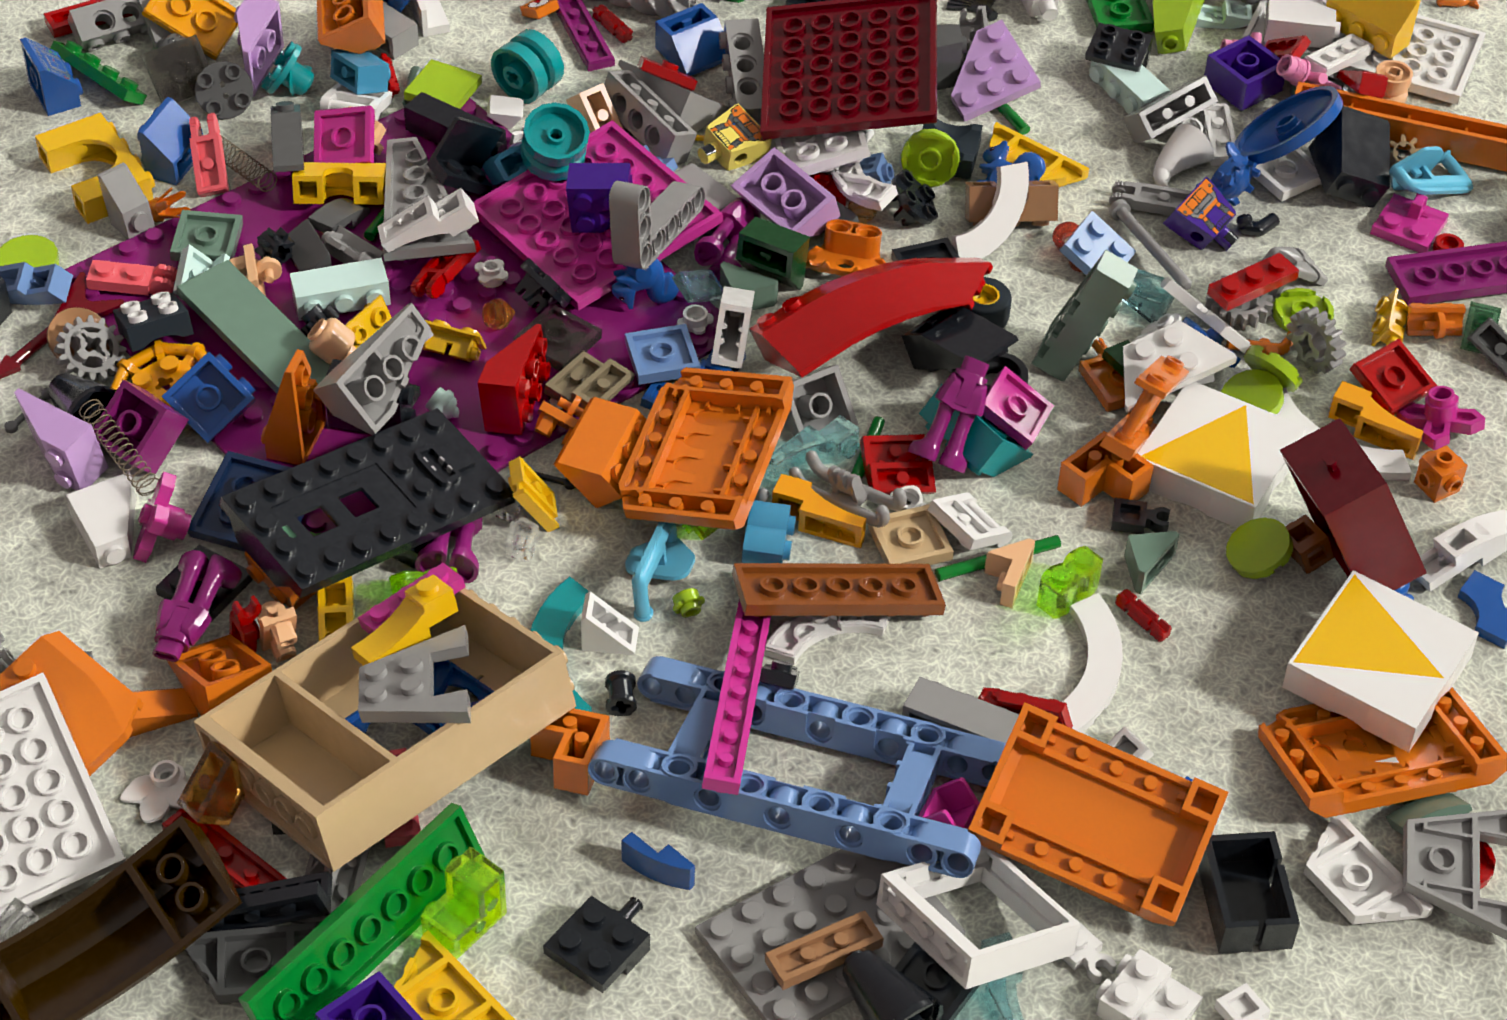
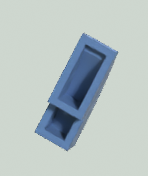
(36, 284)

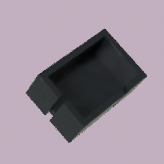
(1239, 895)

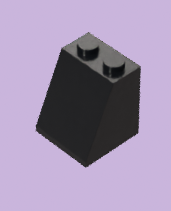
(1354, 157)

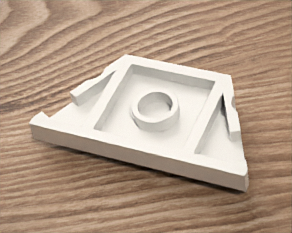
(1195, 350)
(1360, 878)

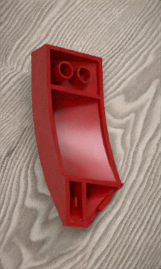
(862, 303)

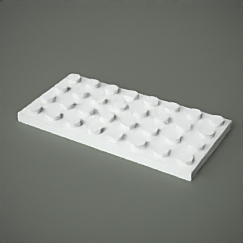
(1437, 54)

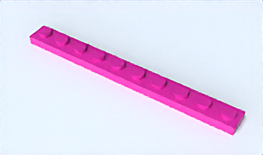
(736, 704)

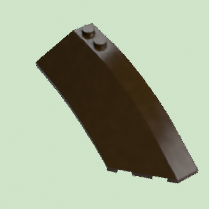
(117, 929)

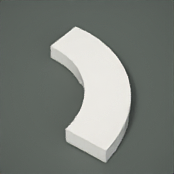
(1002, 217)
(1205, 314)
(798, 635)

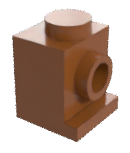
(1310, 544)

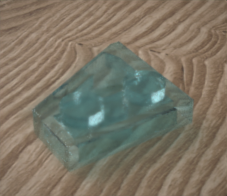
(1149, 297)

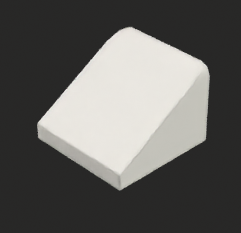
(505, 110)
(1129, 743)

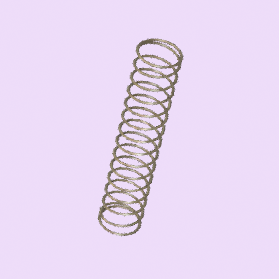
(241, 173)
(90, 416)

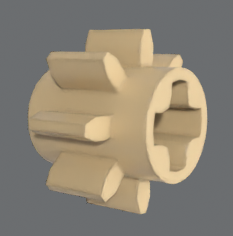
(1403, 143)

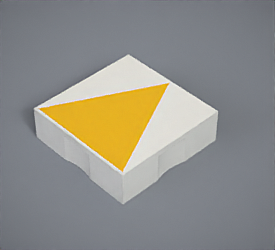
(1219, 454)
(1380, 660)

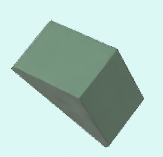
(765, 288)
(1148, 555)

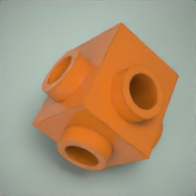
(1440, 473)

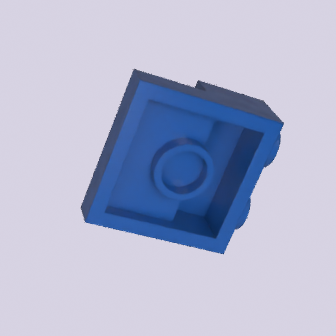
(210, 396)

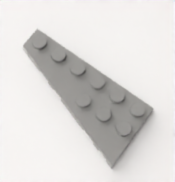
(406, 183)

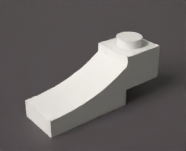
(426, 218)

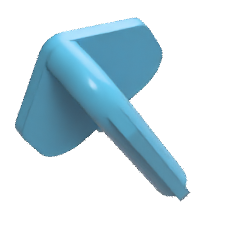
(1416, 176)
(660, 558)

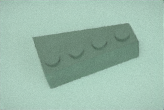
(1085, 315)

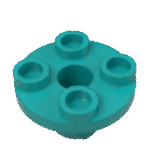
(289, 72)

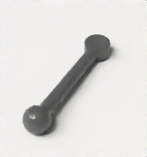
(12, 426)

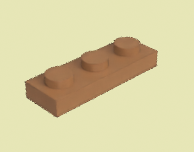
(822, 949)

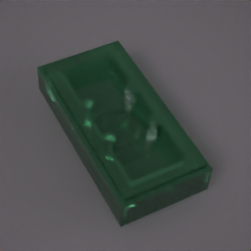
(1476, 316)

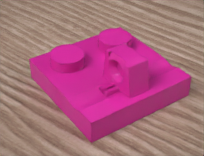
(344, 135)
(1410, 223)
(1016, 407)

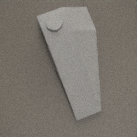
(689, 106)
(370, 379)

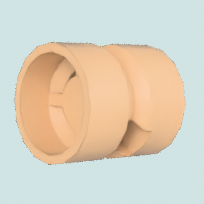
(1399, 79)

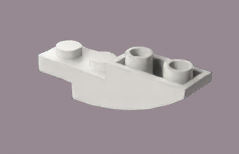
(1463, 545)

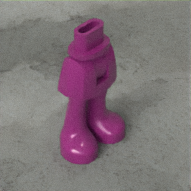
(710, 248)
(960, 393)
(461, 556)
(181, 622)

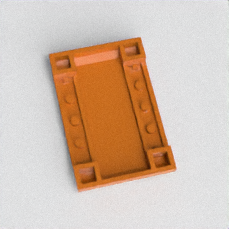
(1097, 817)

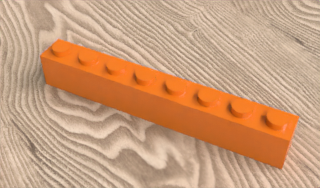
(1467, 138)

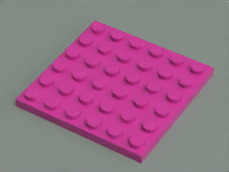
(536, 224)

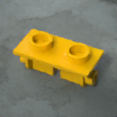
(1389, 319)
(369, 320)
(464, 341)

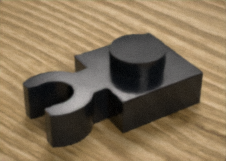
(1134, 517)
(780, 674)

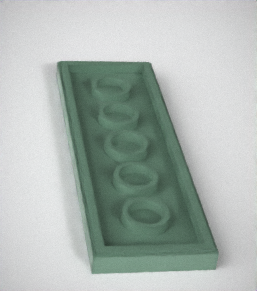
(249, 322)

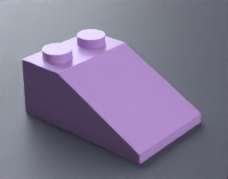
(259, 37)
(64, 441)

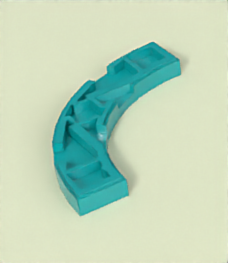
(558, 616)

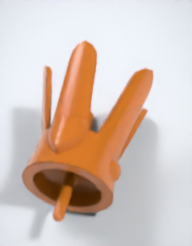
(161, 208)

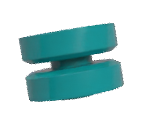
(527, 66)
(553, 139)

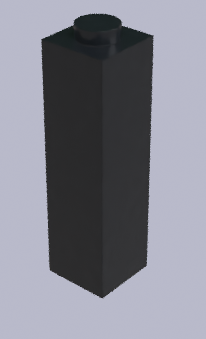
(432, 118)

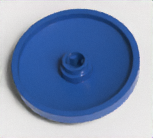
(1289, 124)

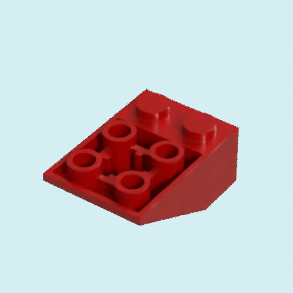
(514, 383)

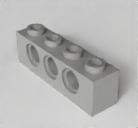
(89, 36)
(744, 64)
(649, 117)

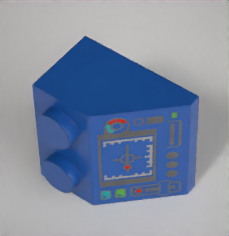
(50, 78)

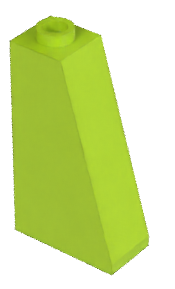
(1175, 23)

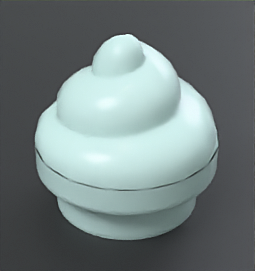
(444, 402)

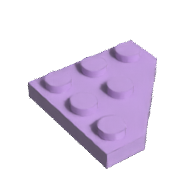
(992, 73)

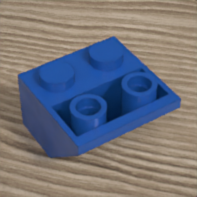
(690, 39)
(166, 143)

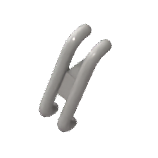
(851, 493)

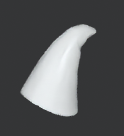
(1183, 150)

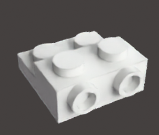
(1145, 992)

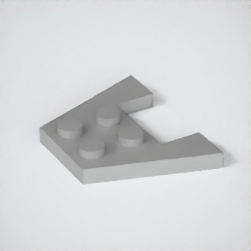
(403, 684)
(1444, 864)

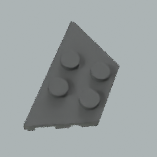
(238, 958)

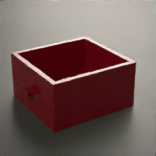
(1353, 506)

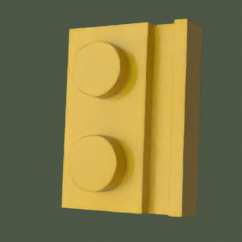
(533, 494)

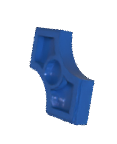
(1486, 601)

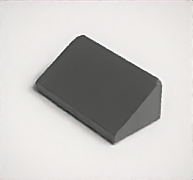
(309, 249)
(1492, 343)

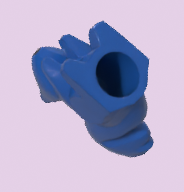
(997, 156)
(658, 284)

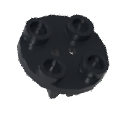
(914, 200)
(540, 288)

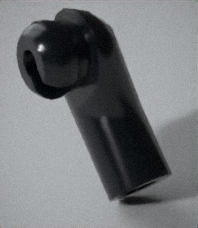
(1256, 228)

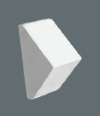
(606, 629)

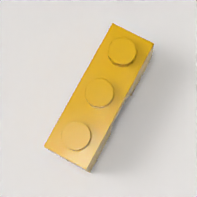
(321, 180)

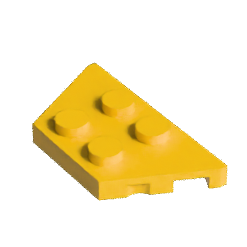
(1058, 167)
(443, 988)

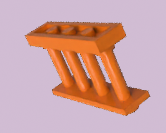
(1135, 428)

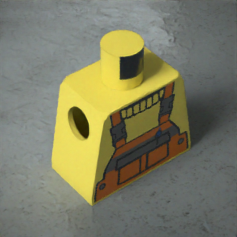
(733, 140)

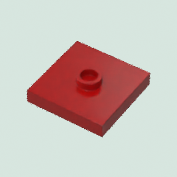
(667, 72)
(1393, 377)

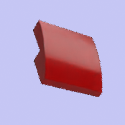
(891, 465)

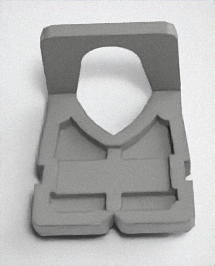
(1301, 260)

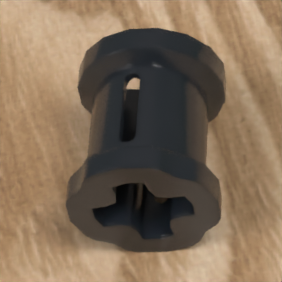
(620, 688)

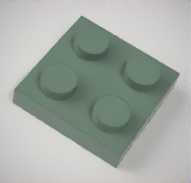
(208, 233)

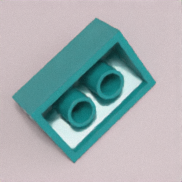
(986, 445)

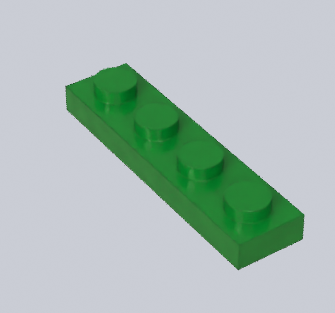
(103, 75)

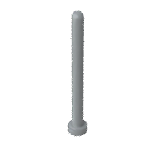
(1121, 211)

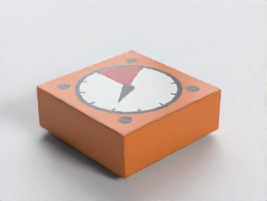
(539, 8)

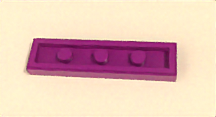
(585, 35)

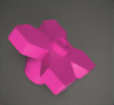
(1441, 416)
(160, 519)

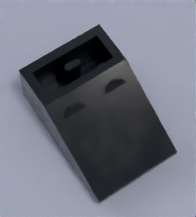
(951, 335)

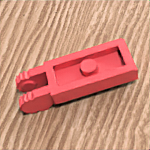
(208, 157)
(130, 278)

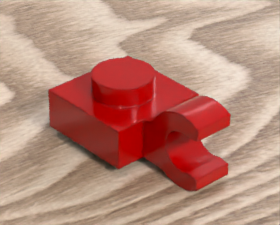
(243, 623)

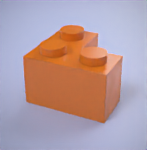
(1099, 470)
(571, 746)

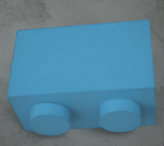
(360, 72)

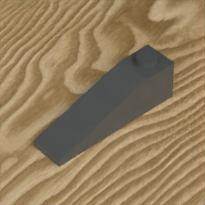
(287, 137)

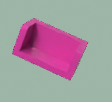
(951, 804)

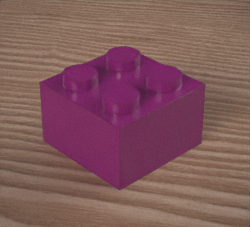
(145, 422)

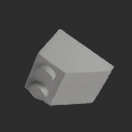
(819, 400)

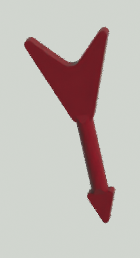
(75, 299)

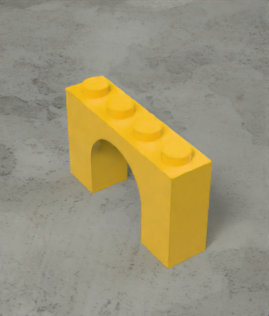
(86, 141)

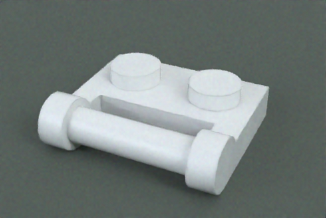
(342, 97)
(969, 522)

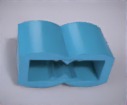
(505, 165)
(767, 533)

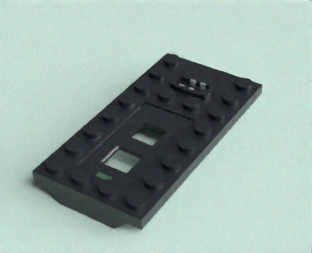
(414, 473)

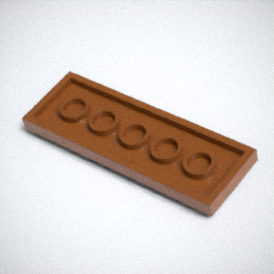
(837, 589)

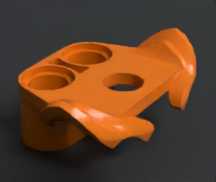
(846, 244)

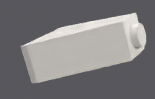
(1301, 18)
(732, 327)
(106, 518)

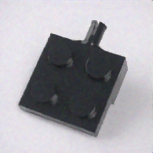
(599, 942)

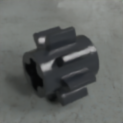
(275, 245)
(315, 315)

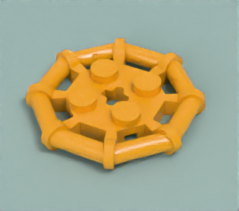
(164, 371)

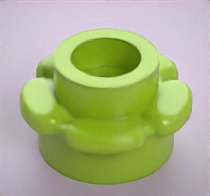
(688, 602)

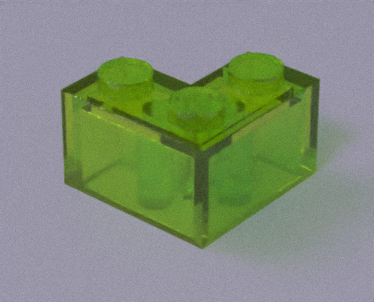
(471, 904)

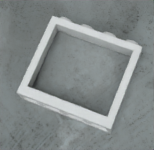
(902, 899)

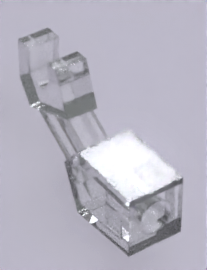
(518, 546)

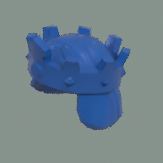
(1235, 175)

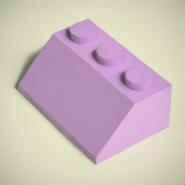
(787, 195)

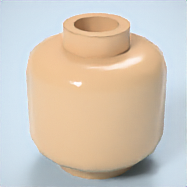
(331, 340)

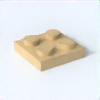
(912, 538)

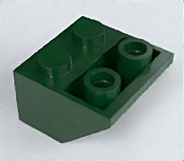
(773, 252)

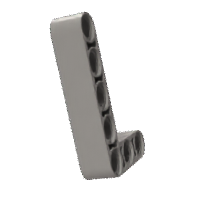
(645, 228)

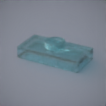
(698, 285)

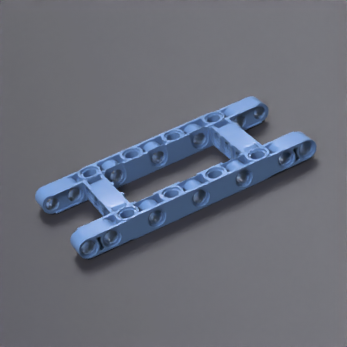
(879, 831)

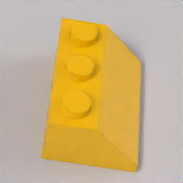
(1379, 22)

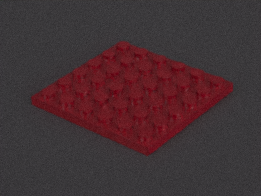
(848, 66)

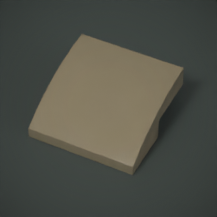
(588, 379)

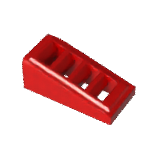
(1364, 82)

